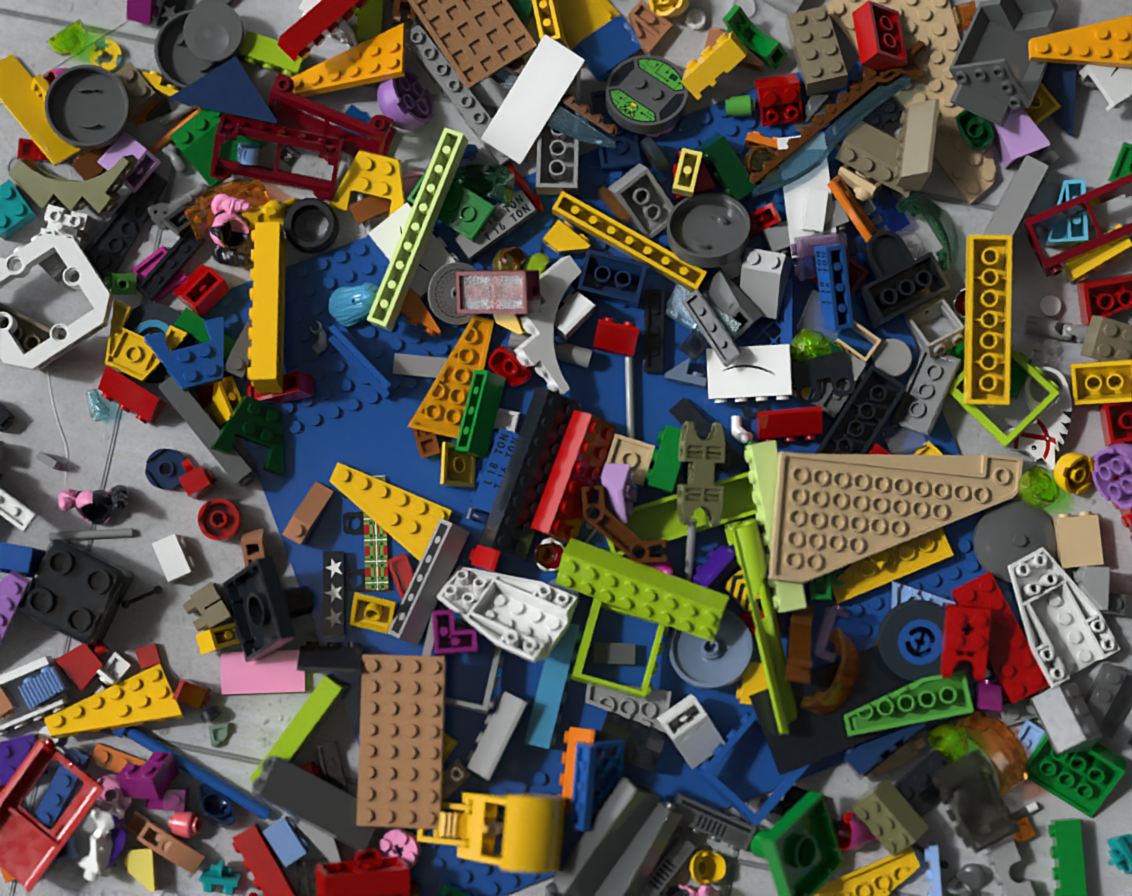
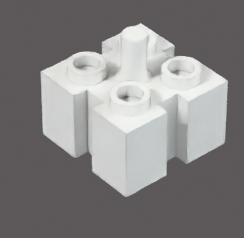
(67, 225)

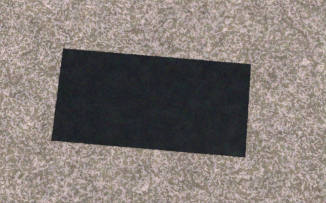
(819, 736)

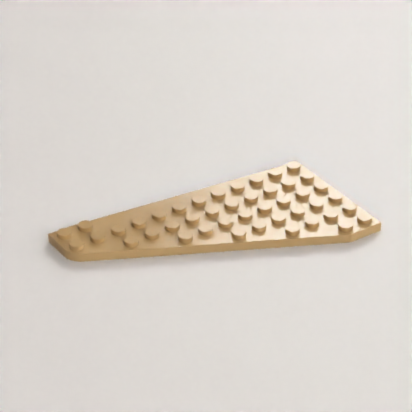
(935, 26)
(859, 504)

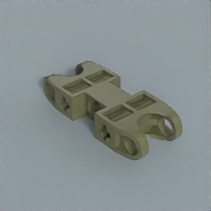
(701, 473)

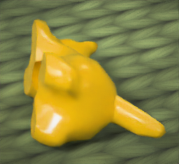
(270, 212)

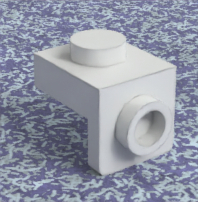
(114, 669)

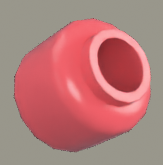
(185, 824)

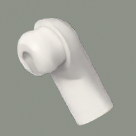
(738, 432)

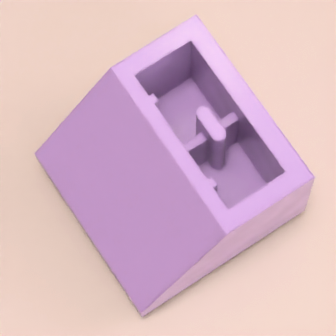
(125, 146)
(619, 490)

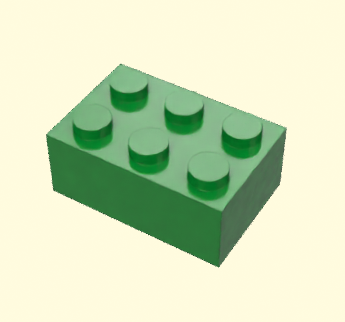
(665, 461)

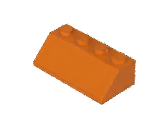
(571, 737)

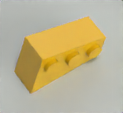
(713, 63)
(1096, 260)

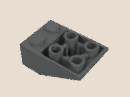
(730, 299)

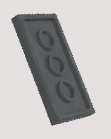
(926, 392)

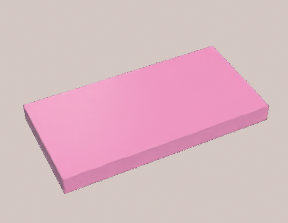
(270, 674)

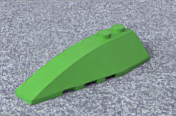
(915, 703)

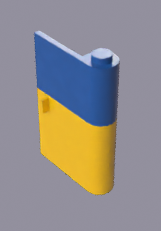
(597, 35)

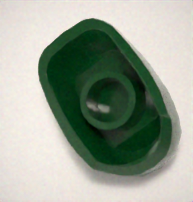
(975, 131)

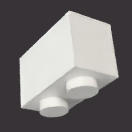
(173, 557)

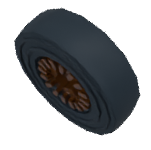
(654, 154)

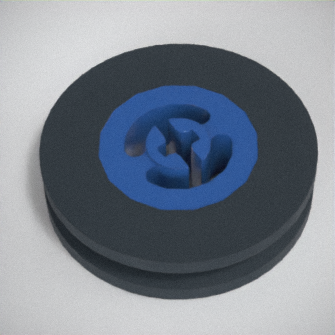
(895, 632)

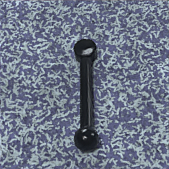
(157, 589)
(943, 864)

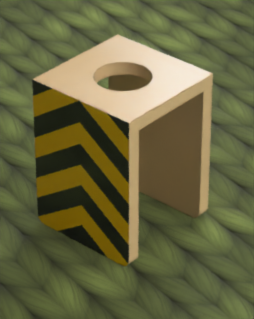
(864, 333)
(737, 590)

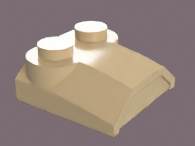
(863, 185)

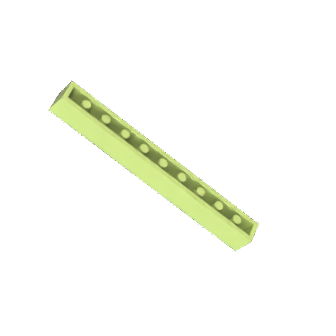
(417, 229)

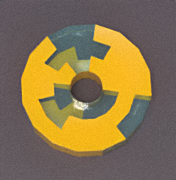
(106, 46)

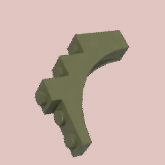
(74, 194)

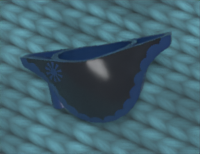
(215, 807)

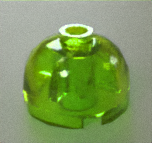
(69, 40)
(809, 344)
(1037, 488)
(949, 741)

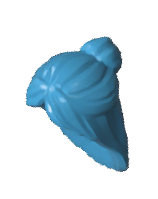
(352, 304)

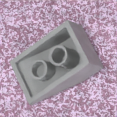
(643, 200)
(765, 279)

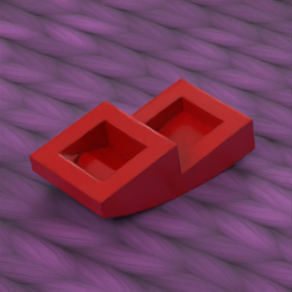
(28, 149)

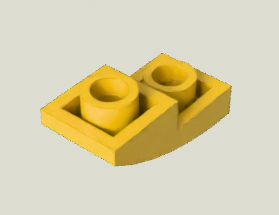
(158, 83)

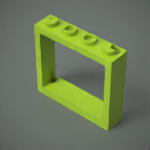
(1037, 374)
(652, 666)

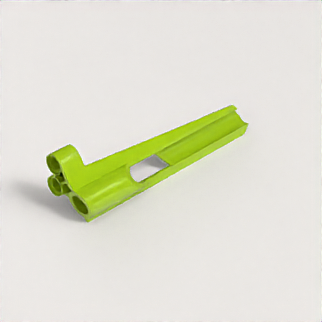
(751, 556)

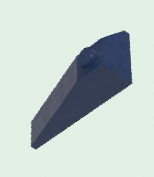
(873, 753)

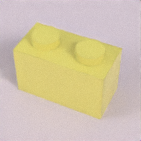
(687, 172)

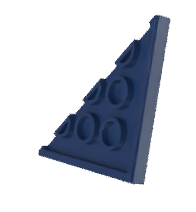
(1061, 83)
(226, 92)

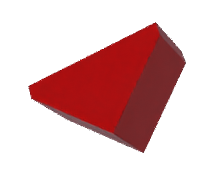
(763, 219)

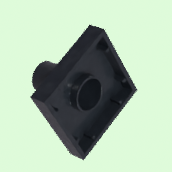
(264, 608)

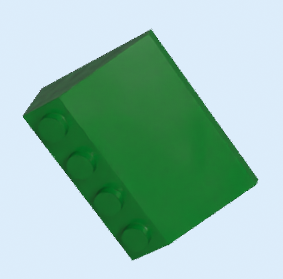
(197, 142)
(1077, 777)

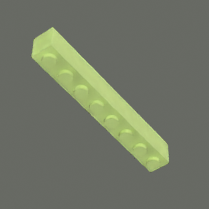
(763, 475)

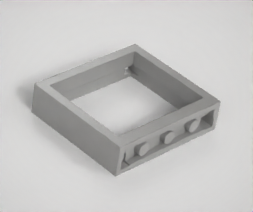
(493, 679)

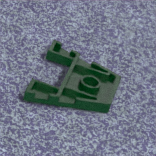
(258, 424)

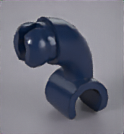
(474, 515)

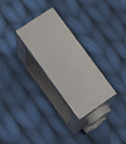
(934, 308)

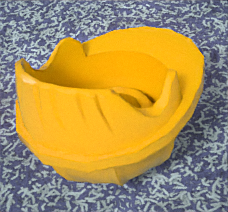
(707, 867)

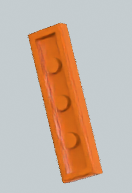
(852, 207)

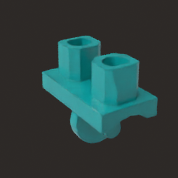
(1120, 852)
(220, 875)

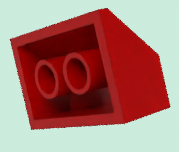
(879, 36)
(130, 396)
(789, 424)

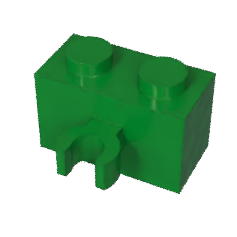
(820, 587)

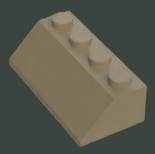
(916, 145)
(872, 154)

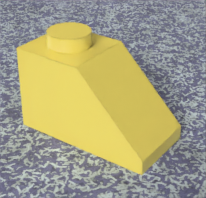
(143, 867)

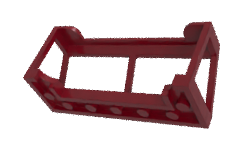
(380, 128)
(328, 147)
(1039, 224)

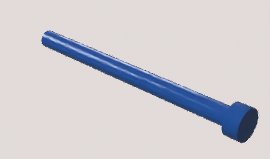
(195, 771)

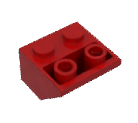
(779, 99)
(201, 290)
(616, 337)

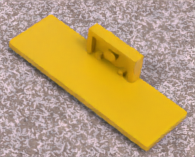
(26, 102)

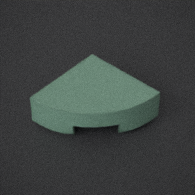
(218, 733)

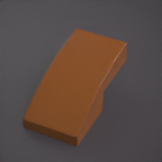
(370, 208)
(426, 442)

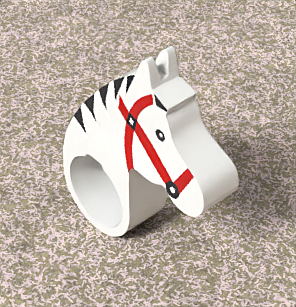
(1047, 434)

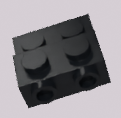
(885, 113)

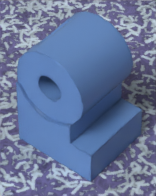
(248, 153)

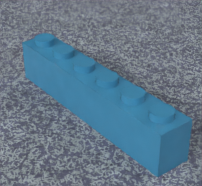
(551, 690)

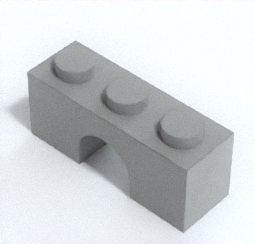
(1002, 857)

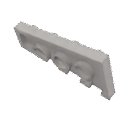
(640, 710)

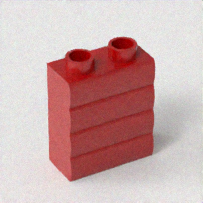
(364, 878)

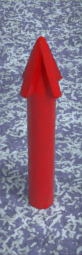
(535, 200)

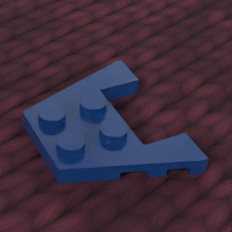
(194, 364)

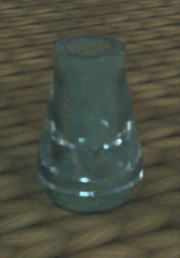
(97, 407)

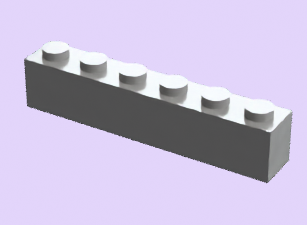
(428, 581)

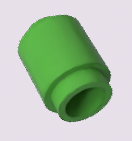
(740, 106)

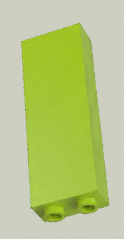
(306, 721)

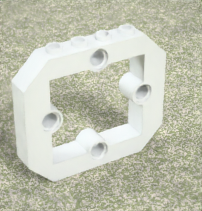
(77, 332)

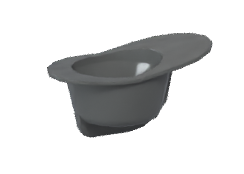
(811, 107)

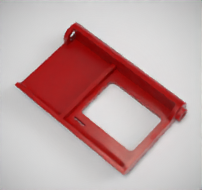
(25, 842)

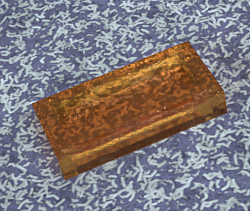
(614, 205)

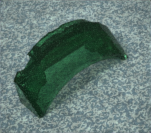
(488, 181)
(938, 223)

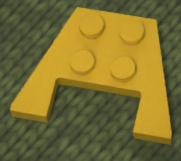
(374, 176)
(129, 351)

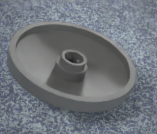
(1010, 533)

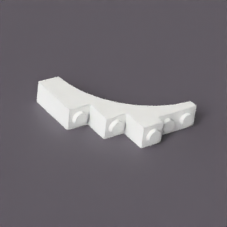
(539, 347)

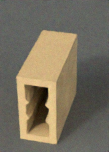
(1078, 540)

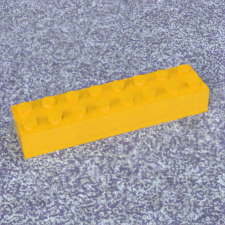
(268, 307)
(987, 320)

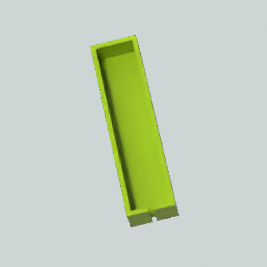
(661, 518)
(641, 589)

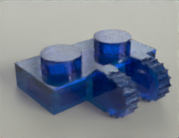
(886, 208)

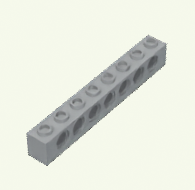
(452, 87)

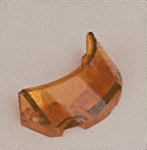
(202, 218)
(843, 680)
(1000, 746)

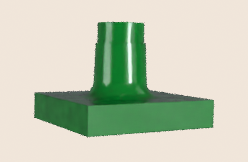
(801, 848)

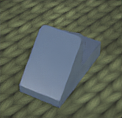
(679, 375)

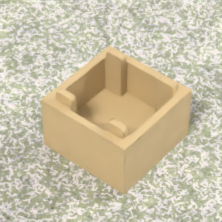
(632, 452)

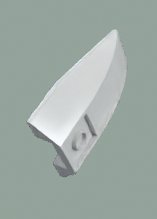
(510, 610)
(1058, 618)

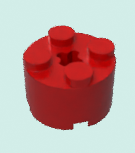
(216, 508)

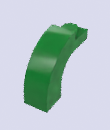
(758, 43)

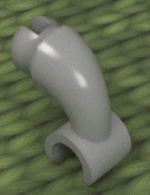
(177, 162)
(322, 340)

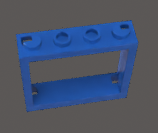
(720, 751)

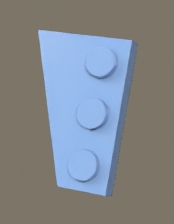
(904, 593)

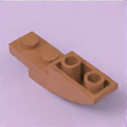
(164, 842)

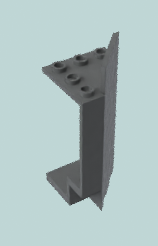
(994, 57)

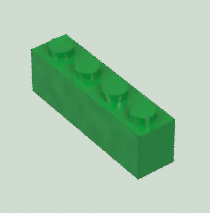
(480, 413)
(1067, 857)

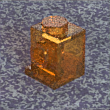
(963, 15)

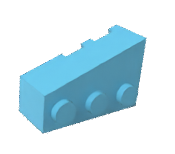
(1075, 228)

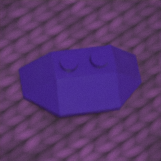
(717, 568)

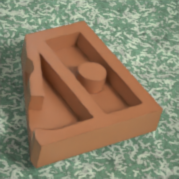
(648, 26)

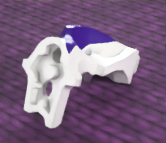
(105, 846)

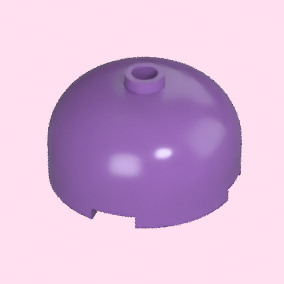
(397, 101)
(1112, 462)

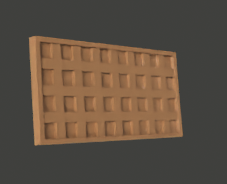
(475, 35)
(401, 741)

